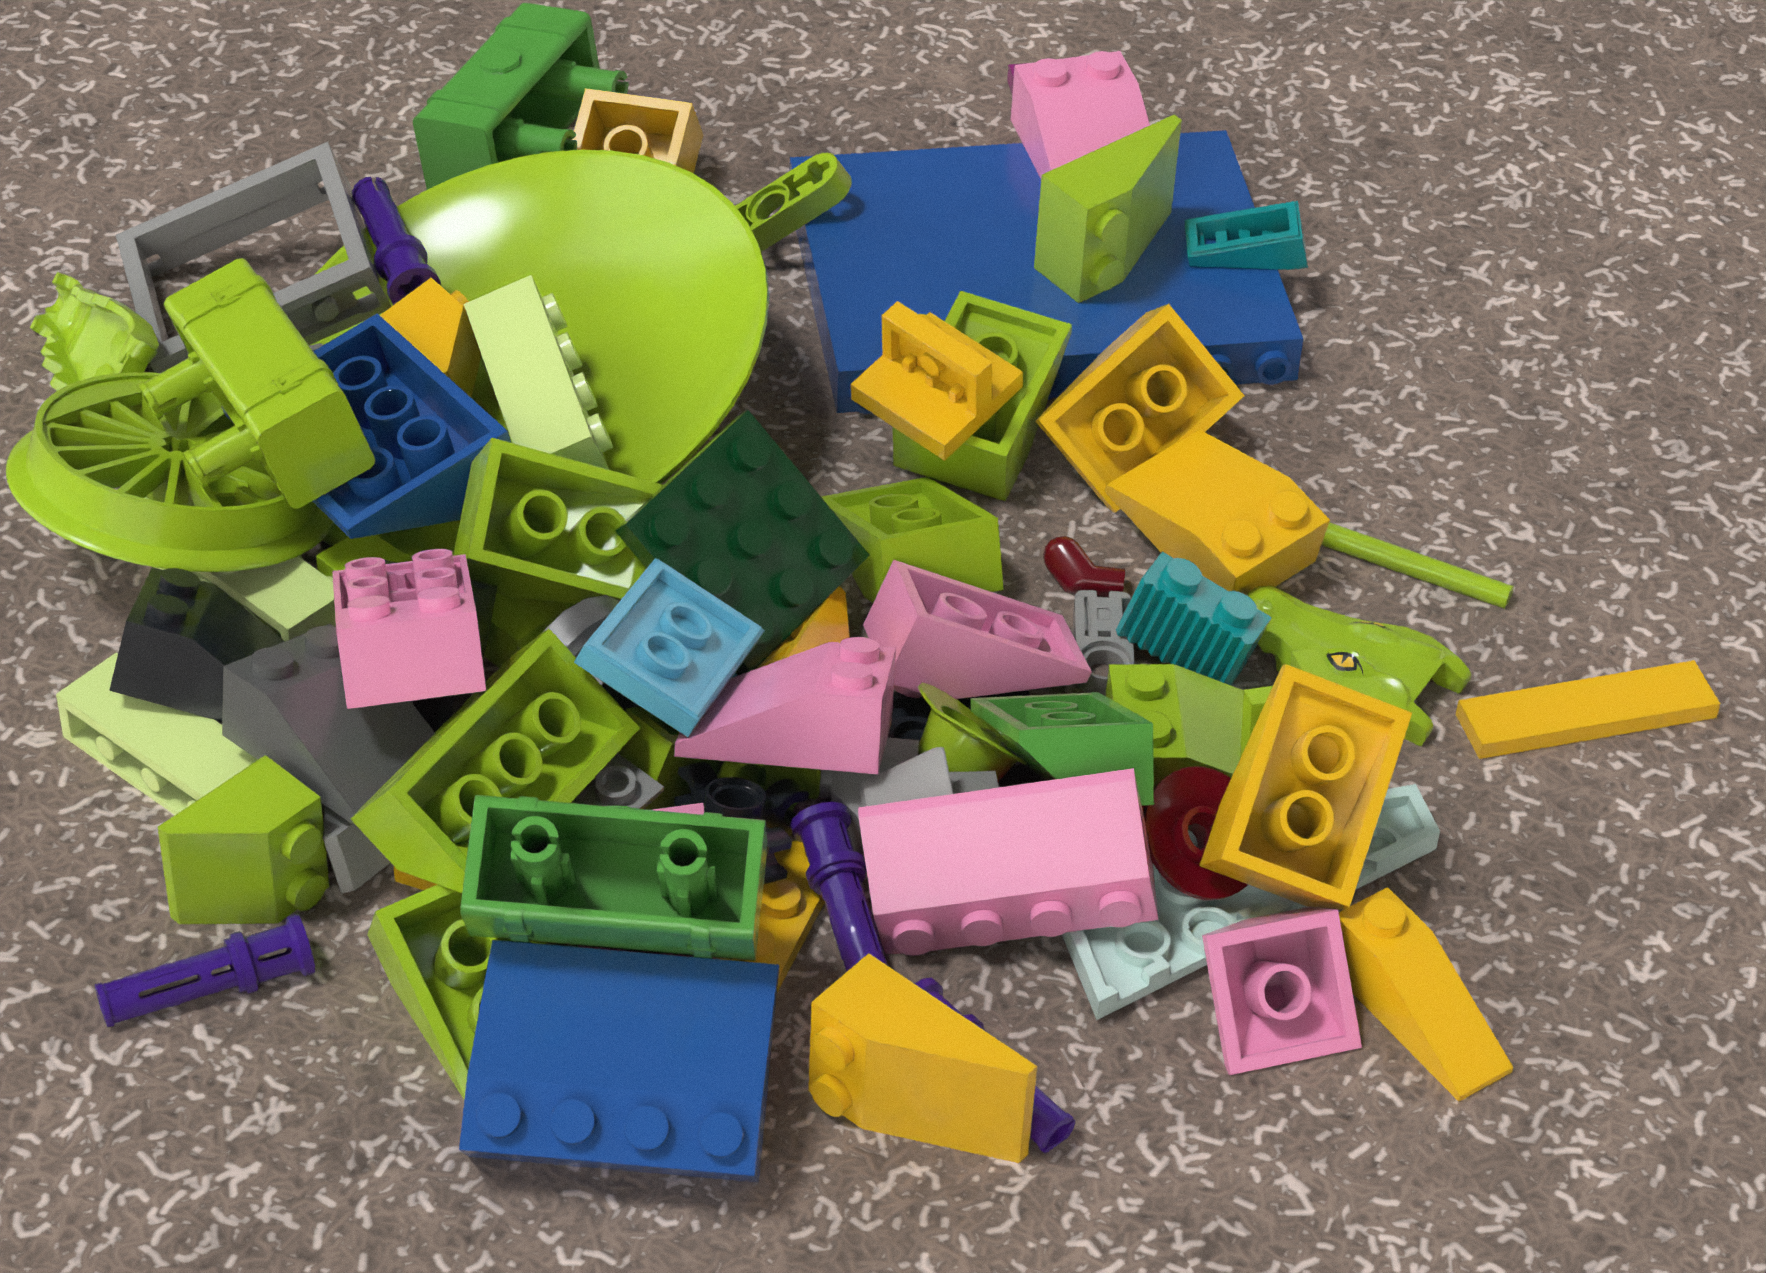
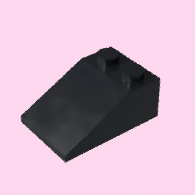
(181, 640)

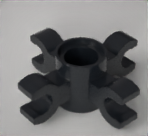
(747, 800)

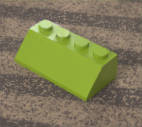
(531, 734)

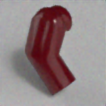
(1077, 572)

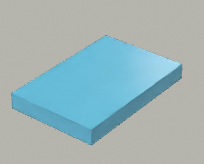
(669, 647)

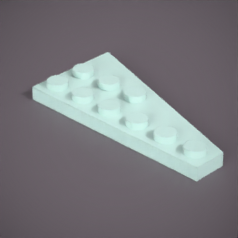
(1138, 959)

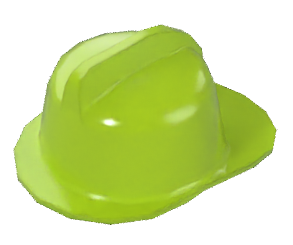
(966, 740)

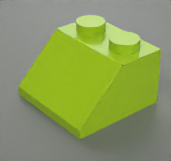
(246, 850)

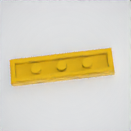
(1587, 709)

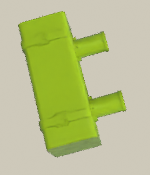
(267, 382)

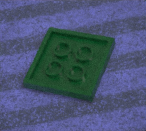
(747, 533)

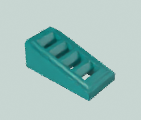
(1260, 238)

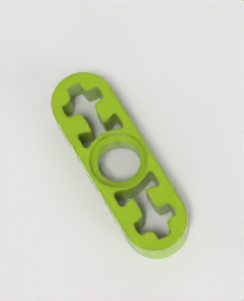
(803, 195)

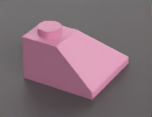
(1281, 989)

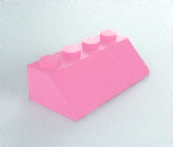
(1008, 863)

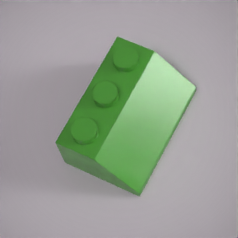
(1073, 735)

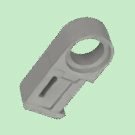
(1096, 634)

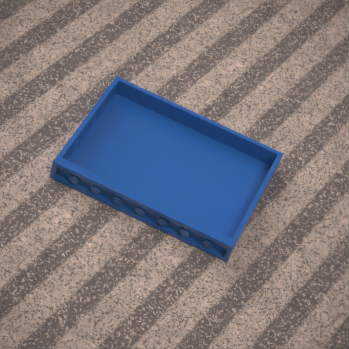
(968, 222)

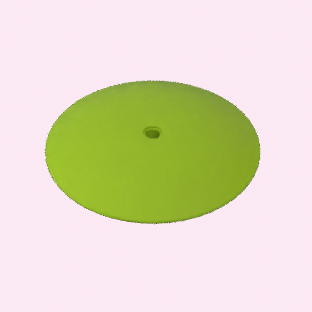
(649, 277)

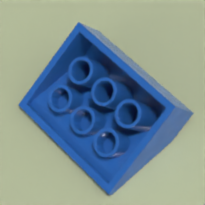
(416, 427)
(621, 1061)

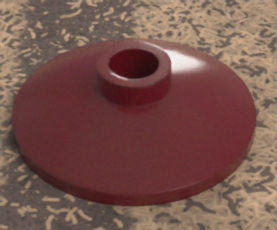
(1183, 803)

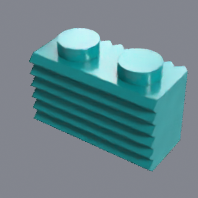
(1192, 620)

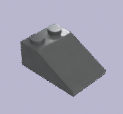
(295, 711)

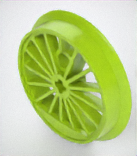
(106, 438)

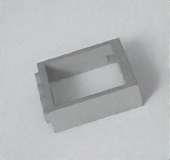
(314, 305)

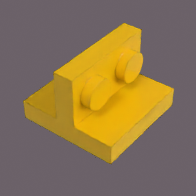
(934, 381)

